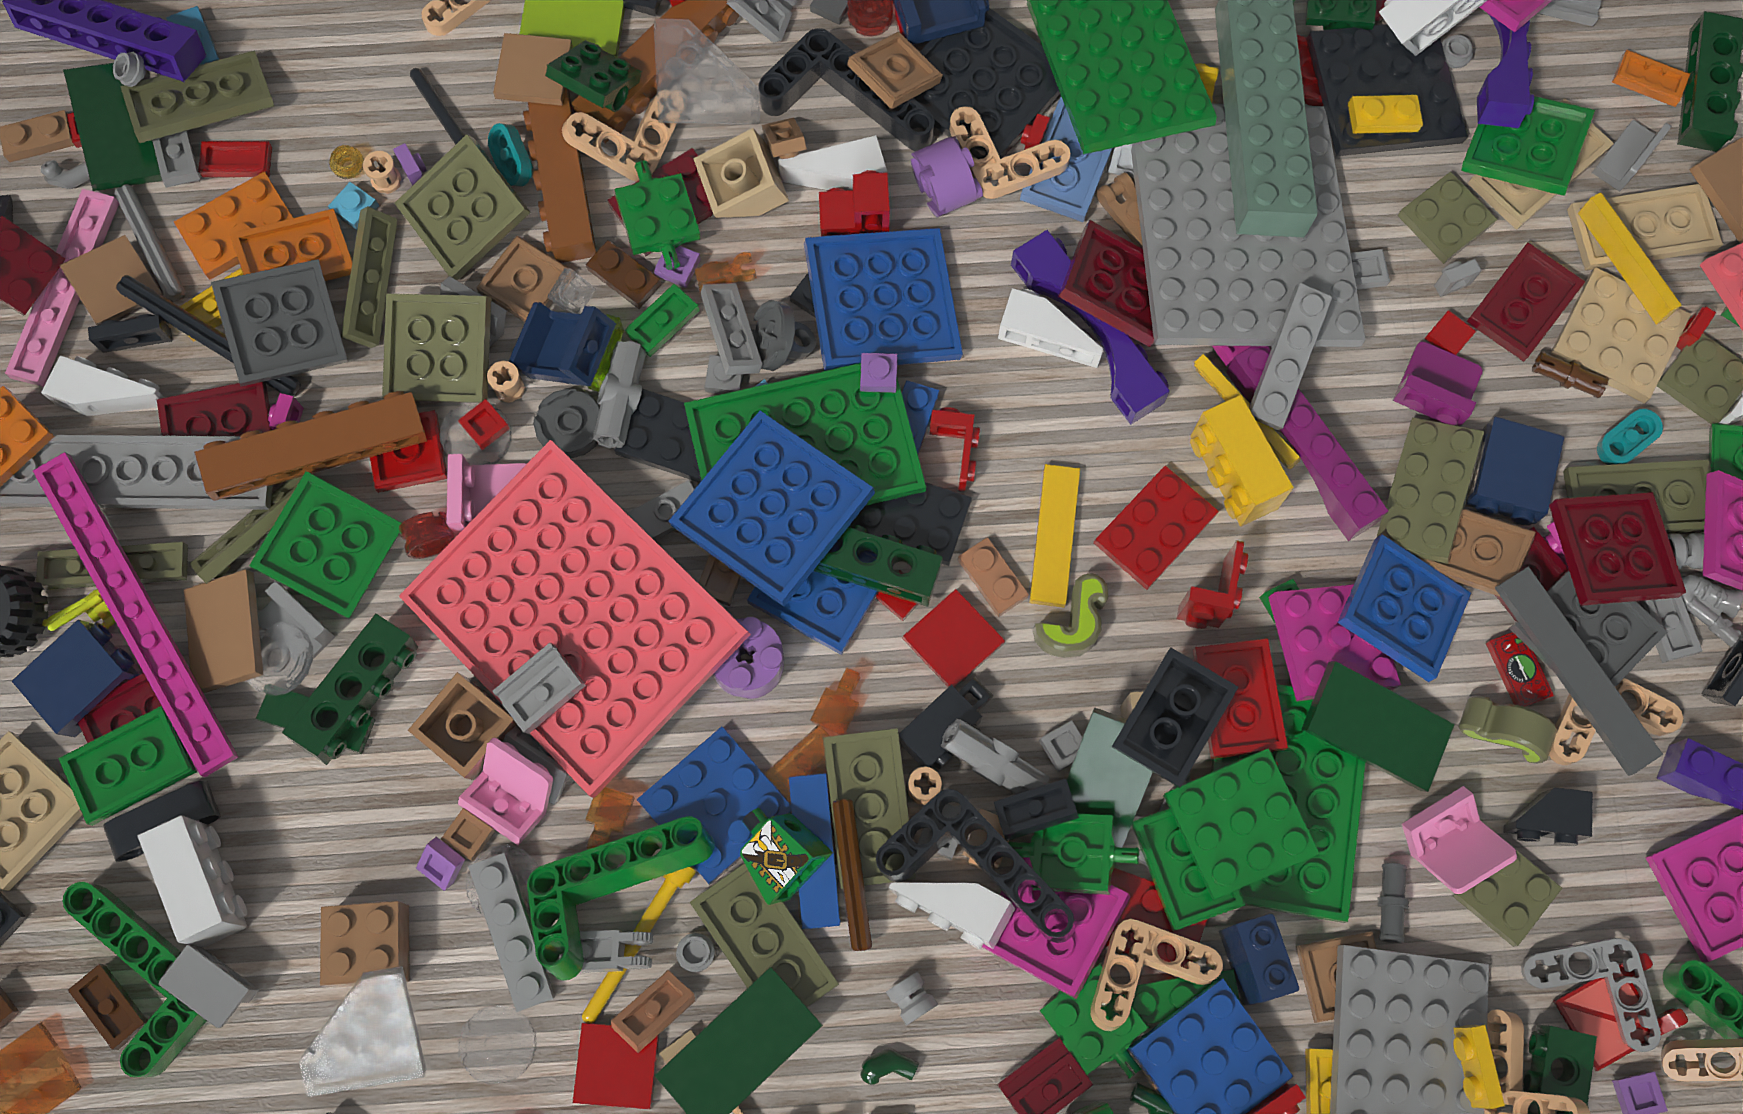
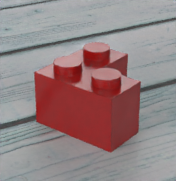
(856, 210)

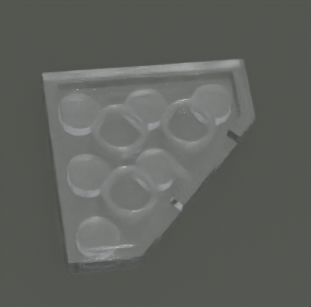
(698, 79)
(366, 1039)

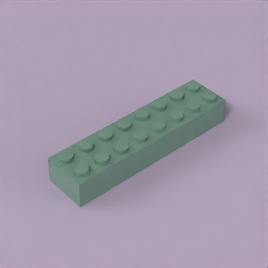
(1265, 118)

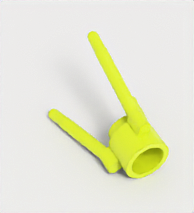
(92, 604)

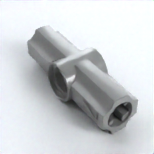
(619, 394)
(992, 758)

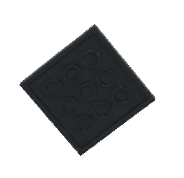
(1378, 64)
(996, 74)

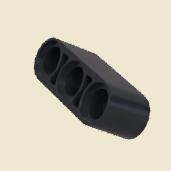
(189, 801)

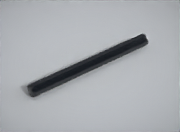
(191, 326)

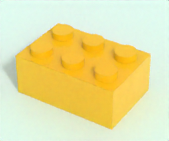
(1240, 461)

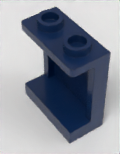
(939, 18)
(562, 344)
(1516, 471)
(74, 676)
(1259, 960)

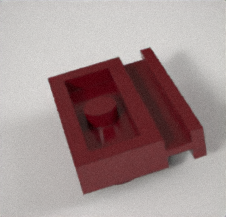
(1045, 1081)

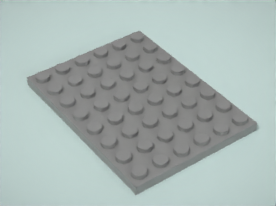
(1229, 285)

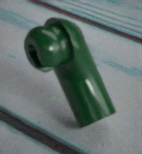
(885, 1063)
(1150, 1100)

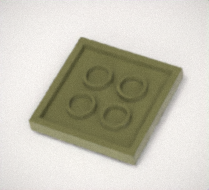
(462, 207)
(437, 347)

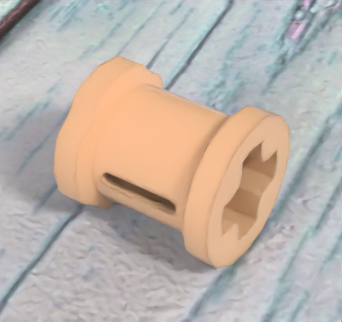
(384, 170)
(500, 374)
(933, 779)

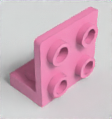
(473, 488)

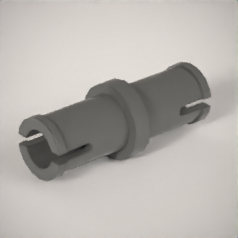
(1393, 903)

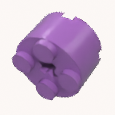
(946, 176)
(764, 673)

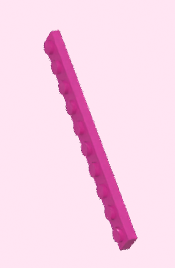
(135, 615)

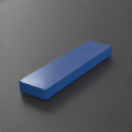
(819, 893)

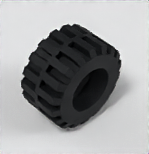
(20, 611)

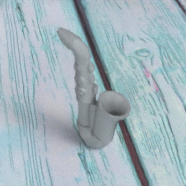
(1707, 603)

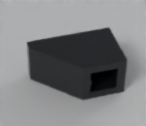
(1556, 815)

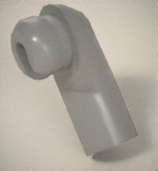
(64, 177)

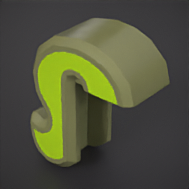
(1084, 624)
(1509, 726)

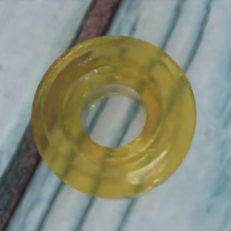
(343, 154)

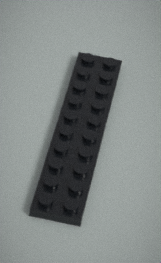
(663, 440)

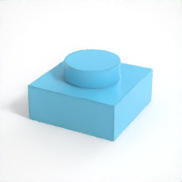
(350, 202)

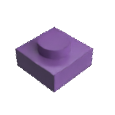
(411, 164)
(682, 275)
(878, 372)
(440, 863)
(1640, 1094)

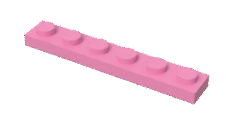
(58, 301)

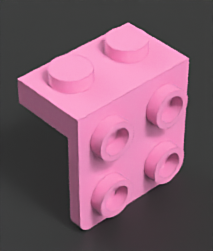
(509, 792)
(1456, 843)

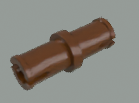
(1570, 374)

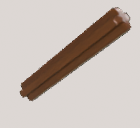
(852, 874)

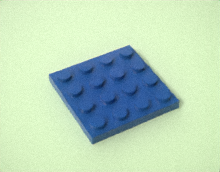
(882, 297)
(772, 507)

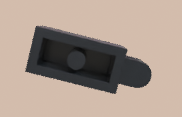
(924, 734)

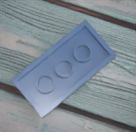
(1074, 189)

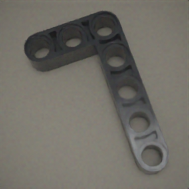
(826, 66)
(984, 855)

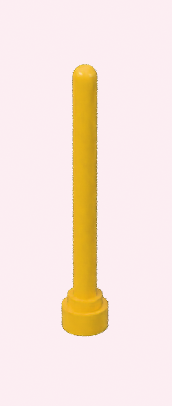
(646, 924)

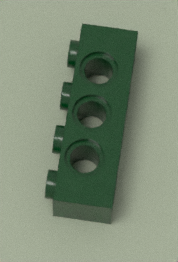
(1713, 81)
(879, 575)
(353, 668)
(1577, 1056)

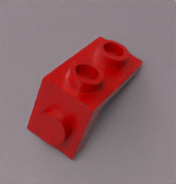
(952, 423)

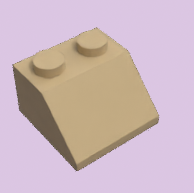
(741, 177)

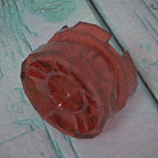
(873, 22)
(426, 535)

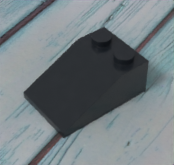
(1175, 717)

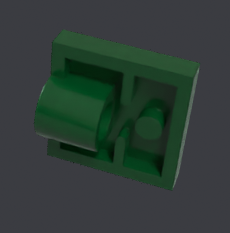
(1341, 14)
(595, 75)

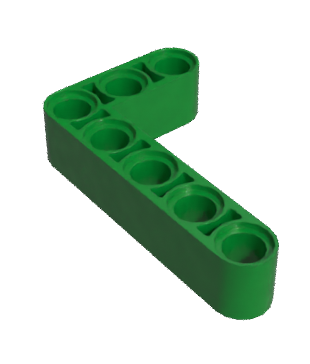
(602, 880)
(150, 967)
(1702, 995)

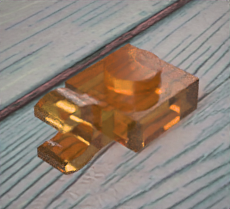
(723, 273)
(836, 708)
(608, 813)

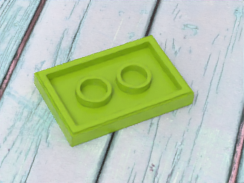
(576, 20)

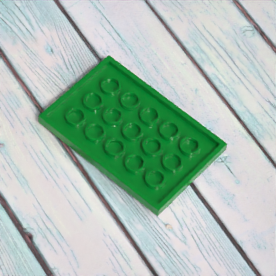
(1121, 70)
(827, 410)
(1328, 796)

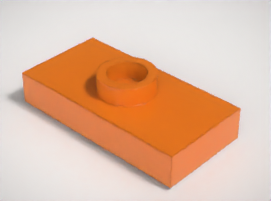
(1650, 78)

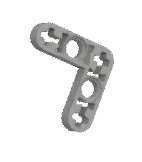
(1603, 968)

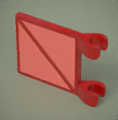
(1591, 1012)

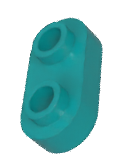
(510, 154)
(1627, 439)

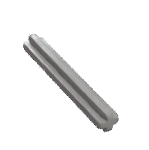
(149, 243)

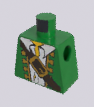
(781, 854)

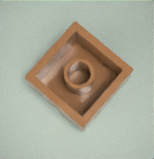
(461, 725)
(362, 940)

